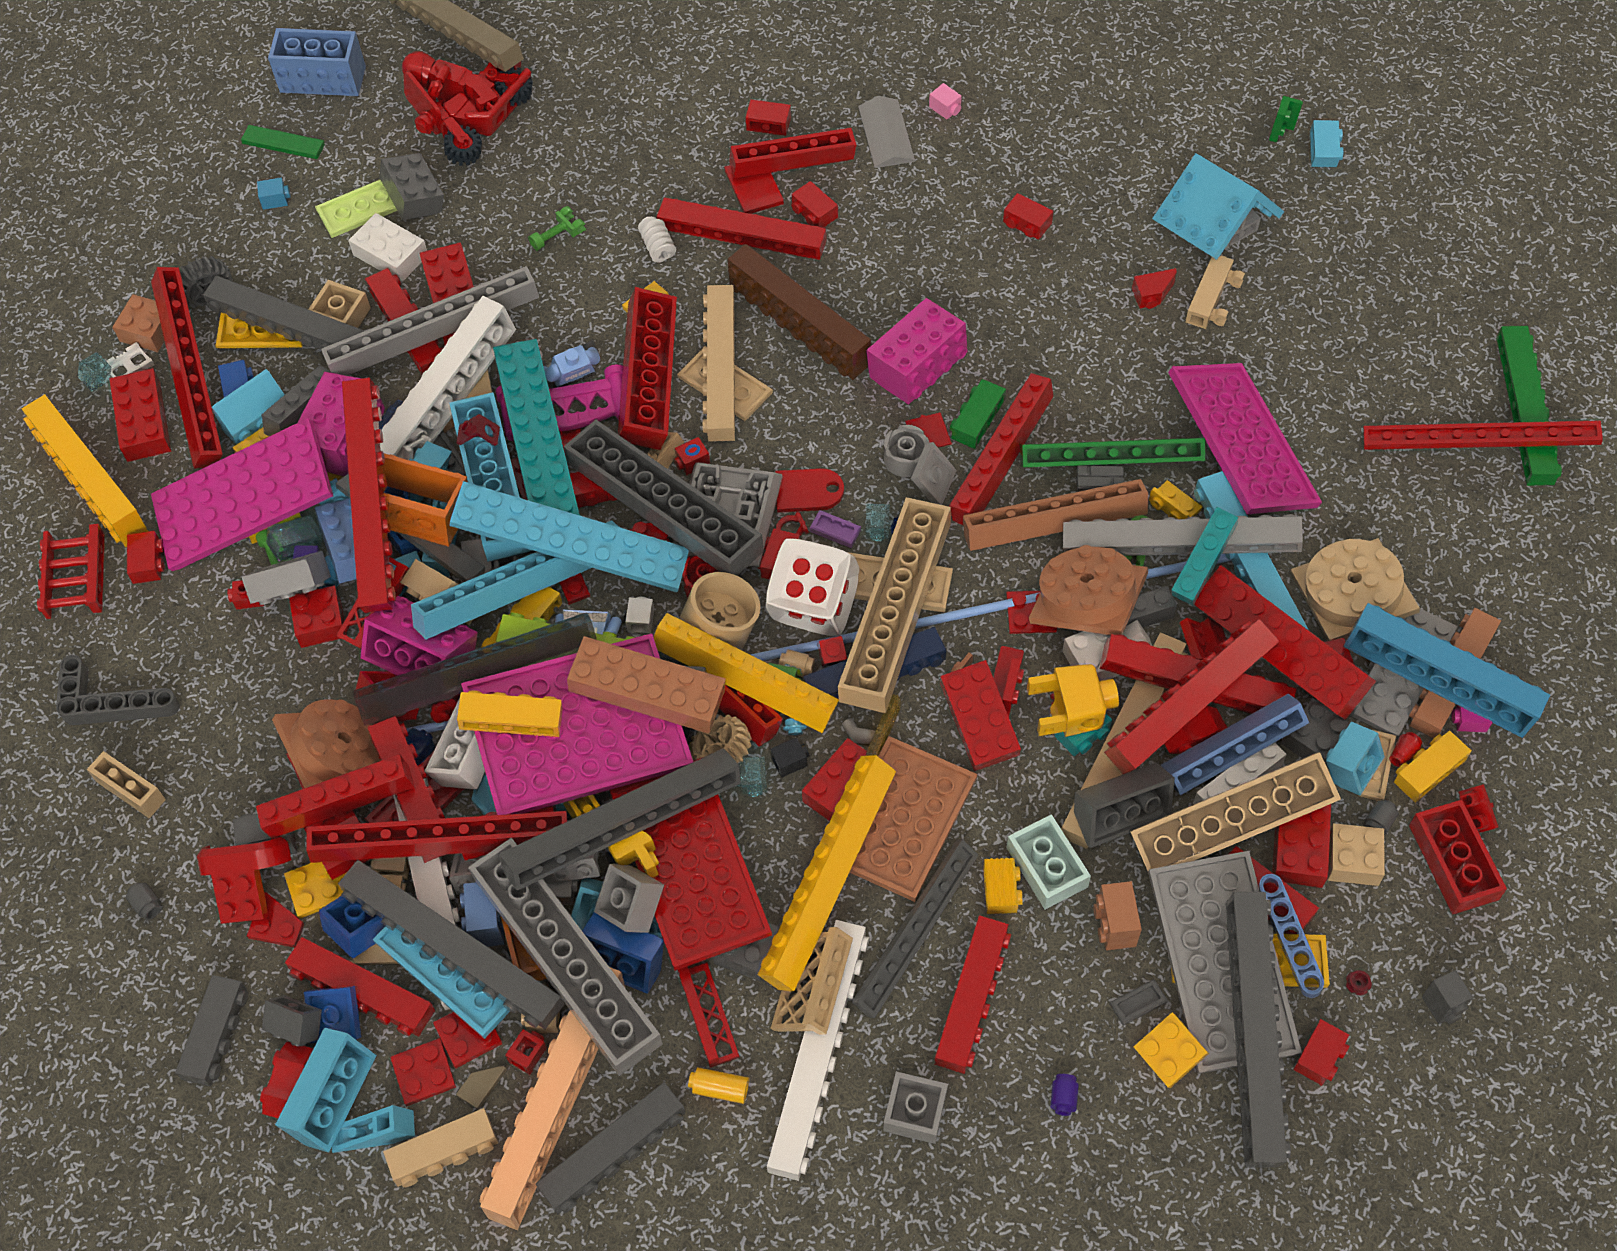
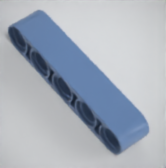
(1292, 948)

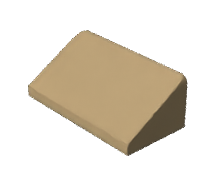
(667, 453)

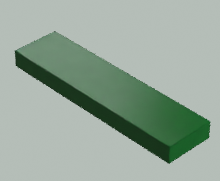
(283, 142)

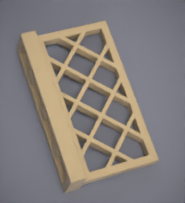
(824, 987)

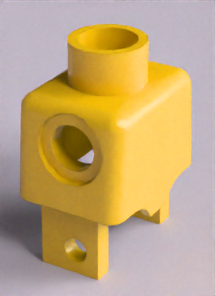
(1078, 701)

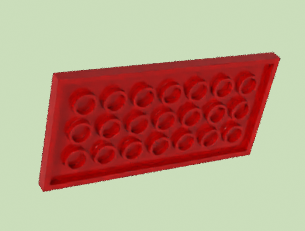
(707, 890)

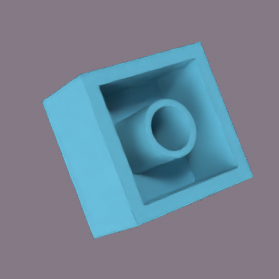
(1355, 758)

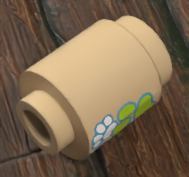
(798, 660)

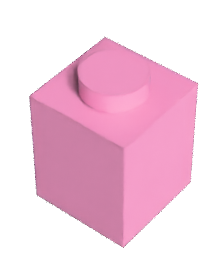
(945, 101)

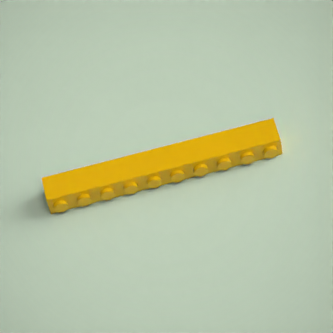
(826, 873)

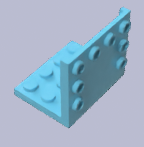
(1210, 206)

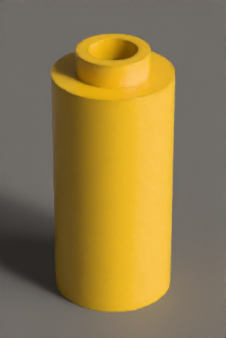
(719, 1085)

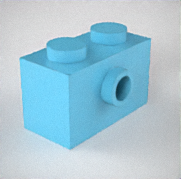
(1325, 143)

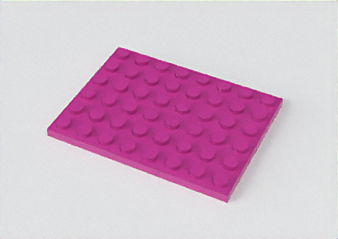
(596, 747)

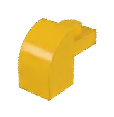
(636, 847)

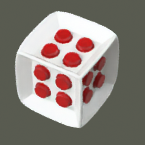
(812, 587)

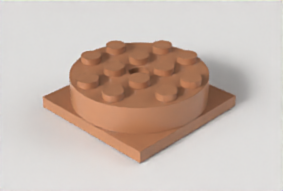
(1088, 591)
(326, 740)

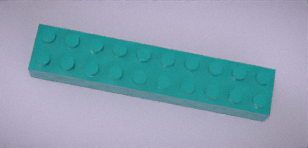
(534, 426)

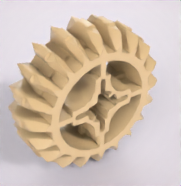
(725, 733)

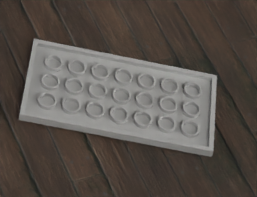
(1194, 927)

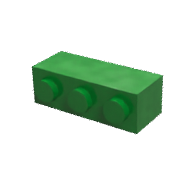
(977, 413)

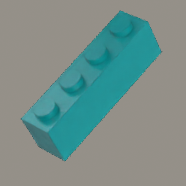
(1204, 556)

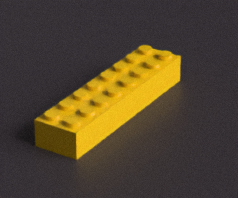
(82, 470)

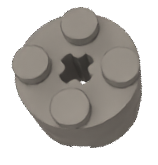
(903, 449)

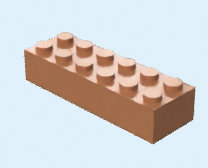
(646, 684)

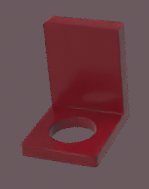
(476, 427)

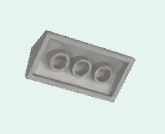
(886, 132)

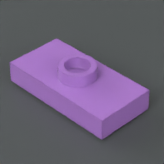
(835, 529)

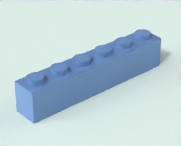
(1236, 743)

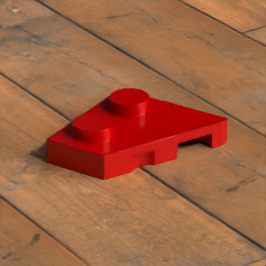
(278, 928)

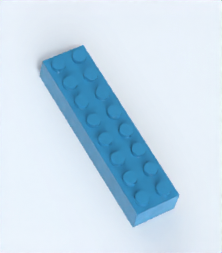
(1446, 670)

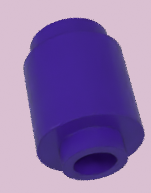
(1064, 1094)

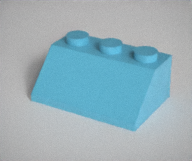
(242, 409)

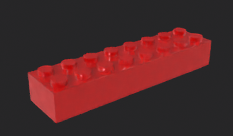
(647, 368)
(1297, 654)
(1193, 694)

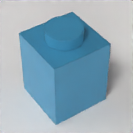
(273, 193)

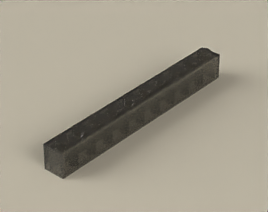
(444, 678)

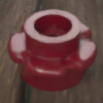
(1363, 978)

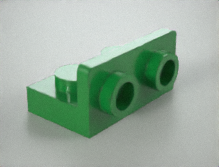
(1286, 117)

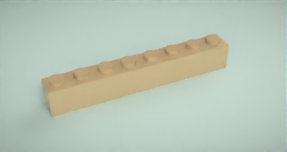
(720, 363)

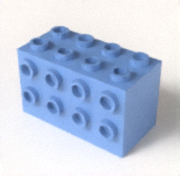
(317, 62)

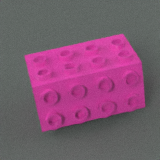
(917, 351)
(327, 414)
(399, 648)

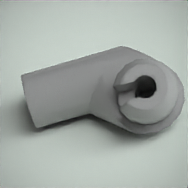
(856, 734)

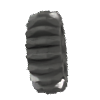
(199, 275)

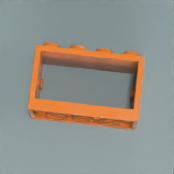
(427, 481)

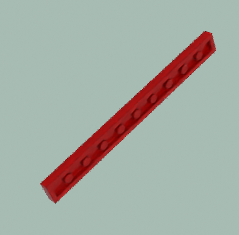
(1483, 435)

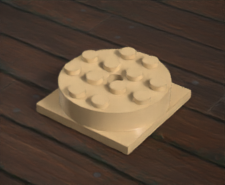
(1348, 577)

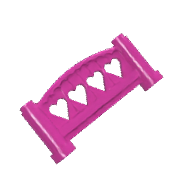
(607, 389)

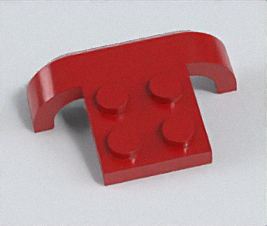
(238, 876)

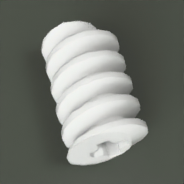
(656, 239)

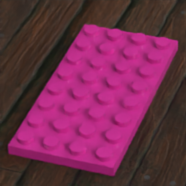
(1244, 438)
(241, 495)

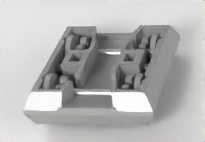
(737, 492)

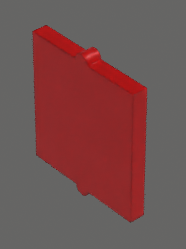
(933, 428)

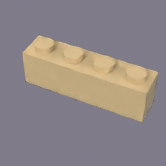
(440, 1148)

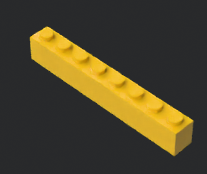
(745, 672)

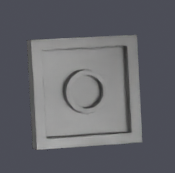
(933, 474)

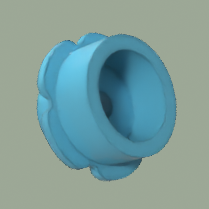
(794, 727)

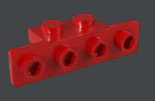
(1008, 675)

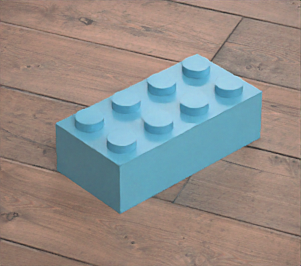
(326, 1089)

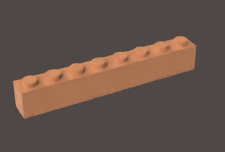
(1048, 514)

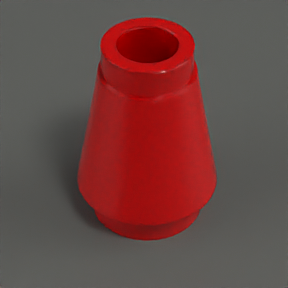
(1405, 748)

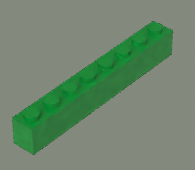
(1527, 401)
(1112, 452)

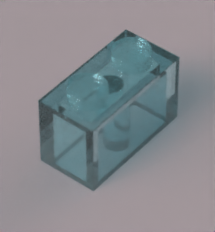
(298, 532)

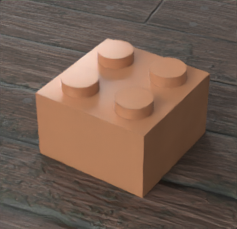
(140, 324)
(1117, 915)

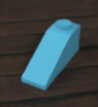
(375, 1129)

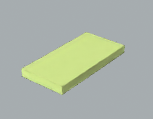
(355, 208)

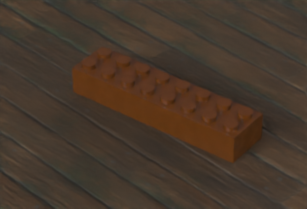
(799, 312)

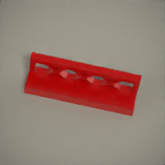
(399, 573)
(699, 1018)

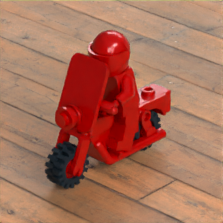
(466, 101)

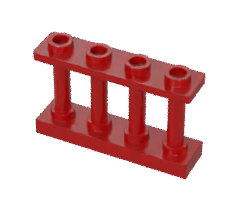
(93, 578)

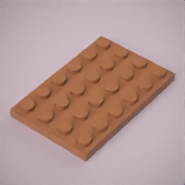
(912, 819)

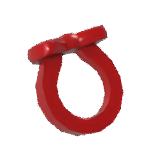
(795, 518)

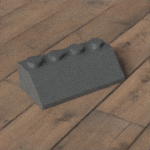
(1123, 803)

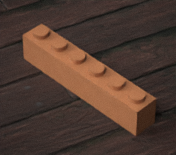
(1474, 638)

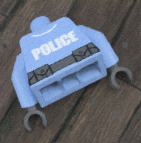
(572, 364)
(601, 620)

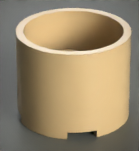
(723, 607)

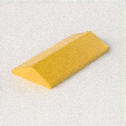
(239, 334)

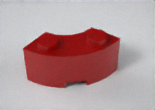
(1199, 728)
(287, 1069)

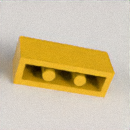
(1431, 765)

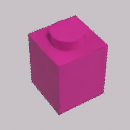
(1469, 721)

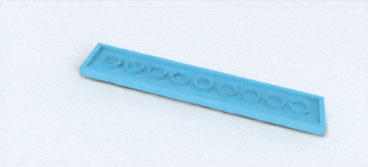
(569, 536)

